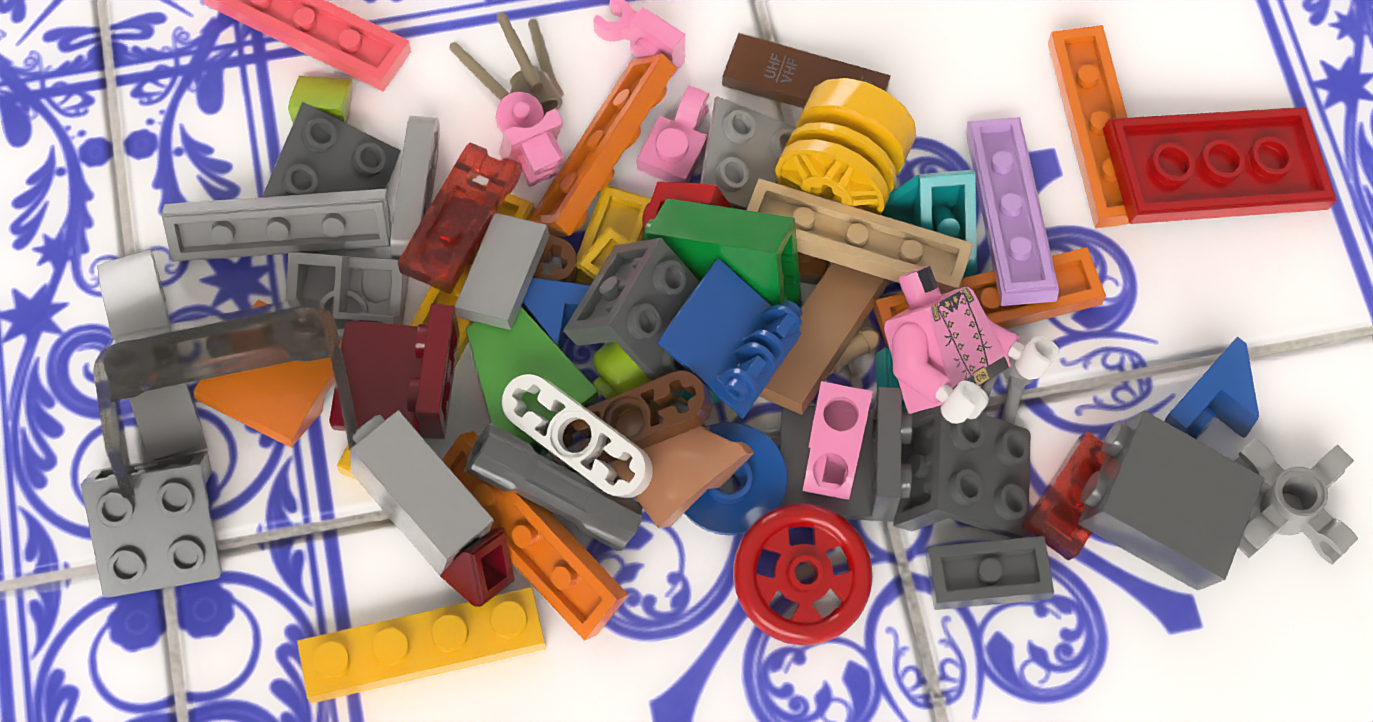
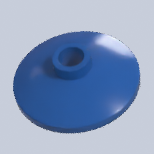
(760, 482)

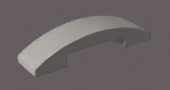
(134, 303)

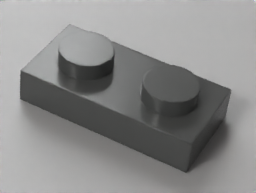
(989, 573)

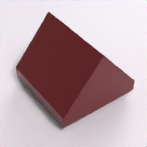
(481, 569)

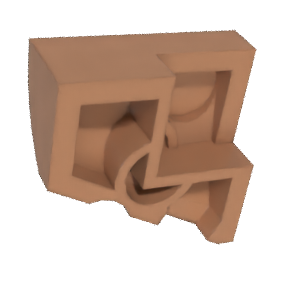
(681, 466)

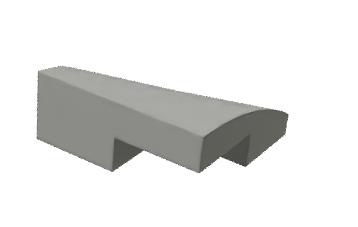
(349, 287)

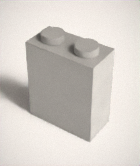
(417, 490)

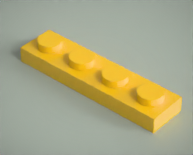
(420, 645)

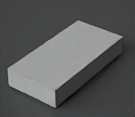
(502, 271)

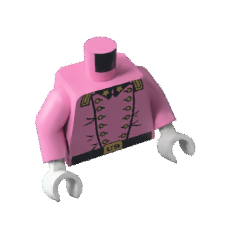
(950, 348)

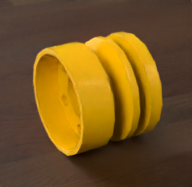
(848, 145)

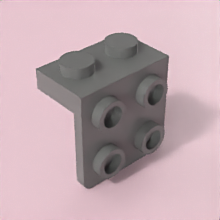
(879, 474)

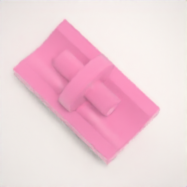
(530, 136)

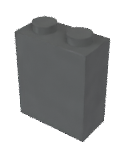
(1170, 500)

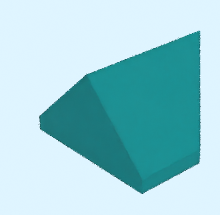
(941, 204)

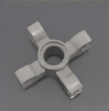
(1328, 535)

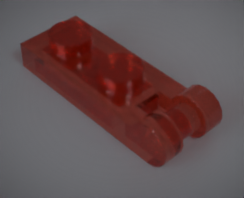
(458, 218)

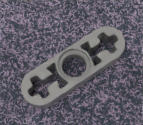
(415, 180)

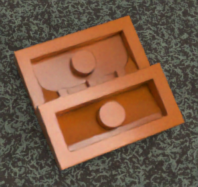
(271, 399)

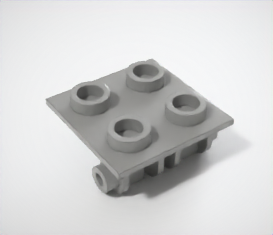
(742, 150)

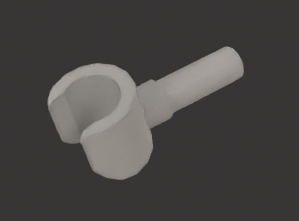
(1015, 389)

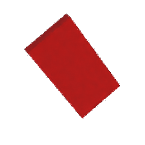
(1218, 165)

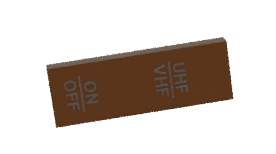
(787, 72)

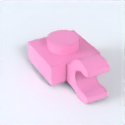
(644, 30)
(677, 145)

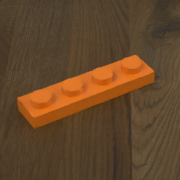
(1090, 99)
(602, 144)
(1077, 285)
(544, 550)

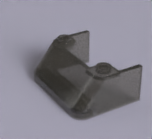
(209, 349)

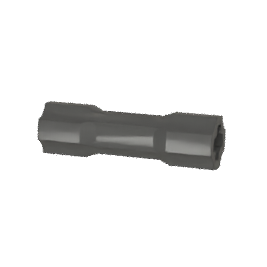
(517, 468)

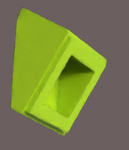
(323, 93)

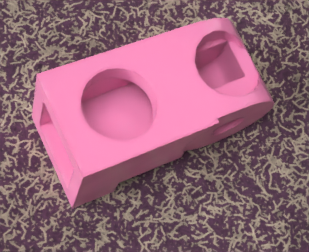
(836, 439)

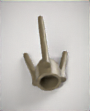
(529, 79)

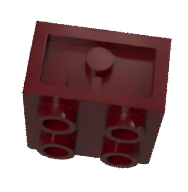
(402, 371)

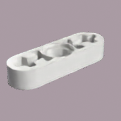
(534, 425)

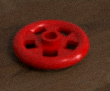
(757, 591)

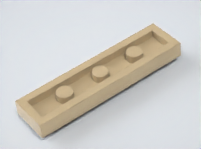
(864, 238)

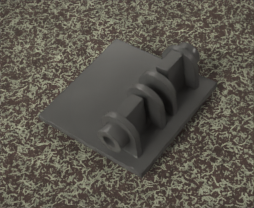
(329, 157)

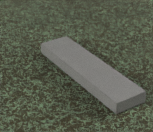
(277, 225)

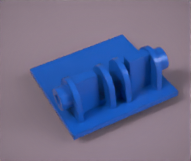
(731, 337)

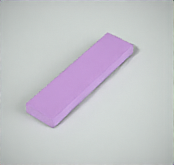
(1011, 212)

